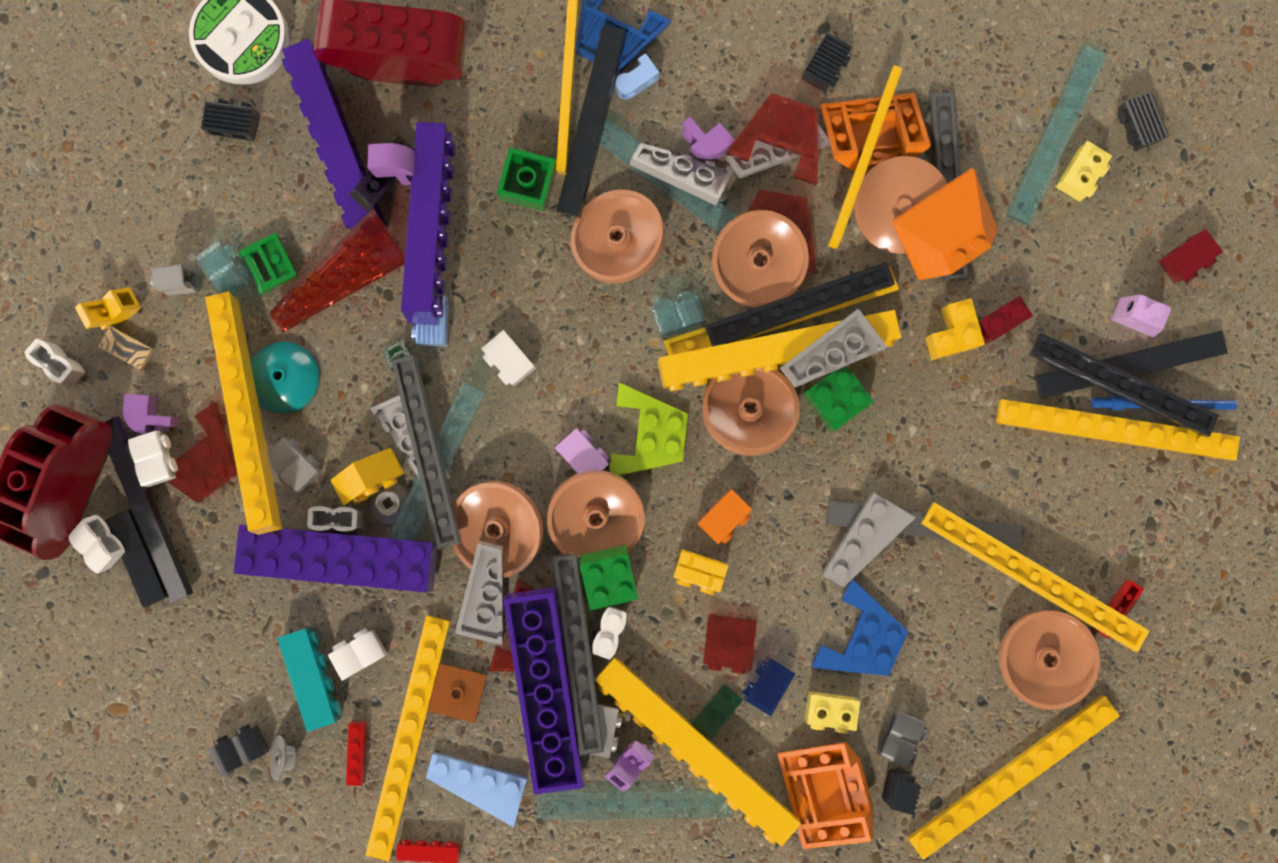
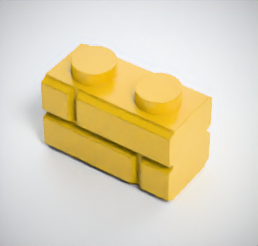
(700, 571)

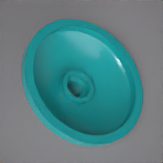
(298, 380)

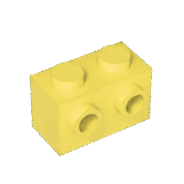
(1083, 171)
(832, 711)

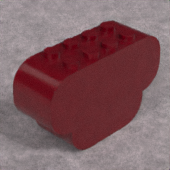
(391, 42)
(49, 479)

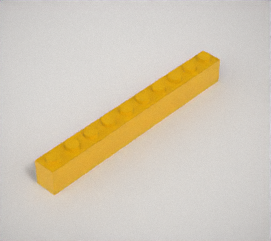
(756, 353)
(243, 414)
(698, 751)

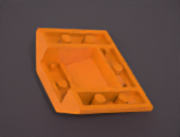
(900, 135)
(947, 228)
(828, 795)

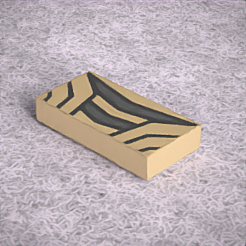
(126, 348)

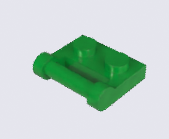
(275, 259)

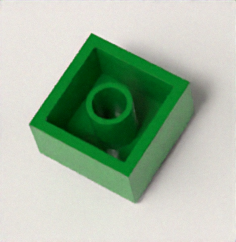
(527, 179)
(838, 398)
(608, 577)

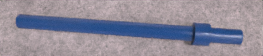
(1118, 403)

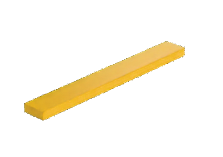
(567, 86)
(865, 157)

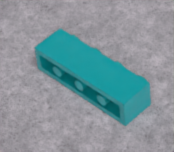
(309, 678)

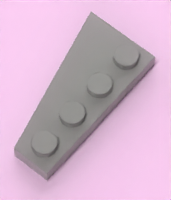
(767, 156)
(837, 348)

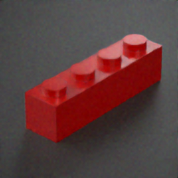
(1124, 600)
(356, 753)
(428, 852)

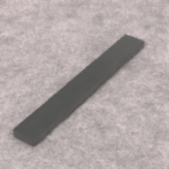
(946, 149)
(426, 451)
(844, 514)
(578, 655)

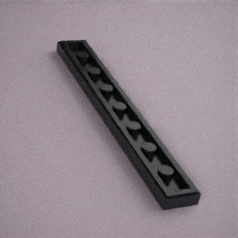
(591, 121)
(799, 305)
(1140, 362)
(1124, 385)
(147, 516)

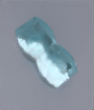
(222, 269)
(677, 313)

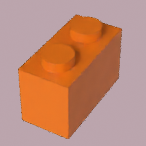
(725, 517)

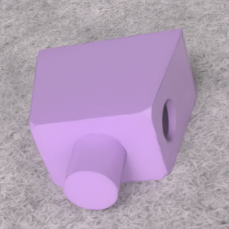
(1145, 316)

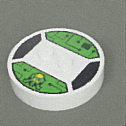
(239, 39)

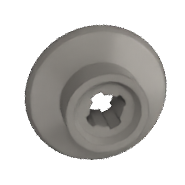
(379, 510)
(281, 758)

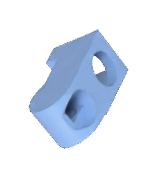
(638, 79)

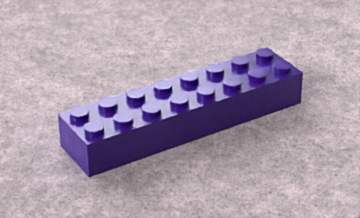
(328, 128)
(428, 224)
(337, 558)
(544, 690)

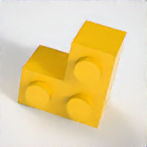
(961, 334)
(366, 476)

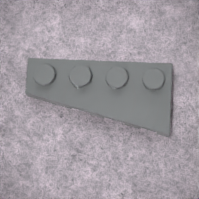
(694, 177)
(394, 422)
(868, 535)
(483, 601)

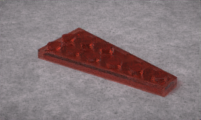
(351, 265)

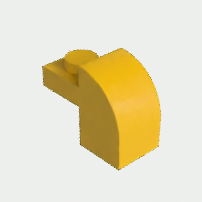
(110, 310)

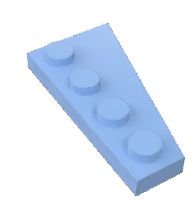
(480, 785)

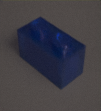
(768, 685)

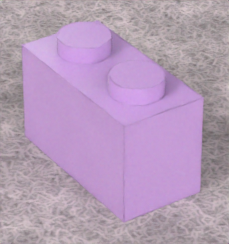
(581, 454)

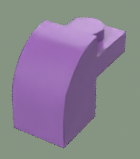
(706, 146)
(391, 160)
(141, 416)
(629, 765)

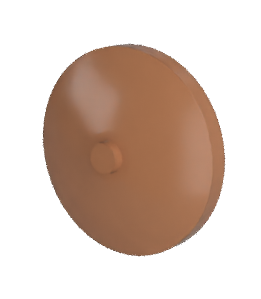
(890, 191)
(618, 236)
(759, 258)
(751, 412)
(595, 513)
(499, 516)
(1049, 659)

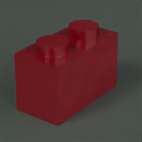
(1191, 256)
(1004, 319)

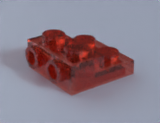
(729, 643)

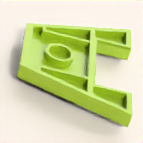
(658, 437)

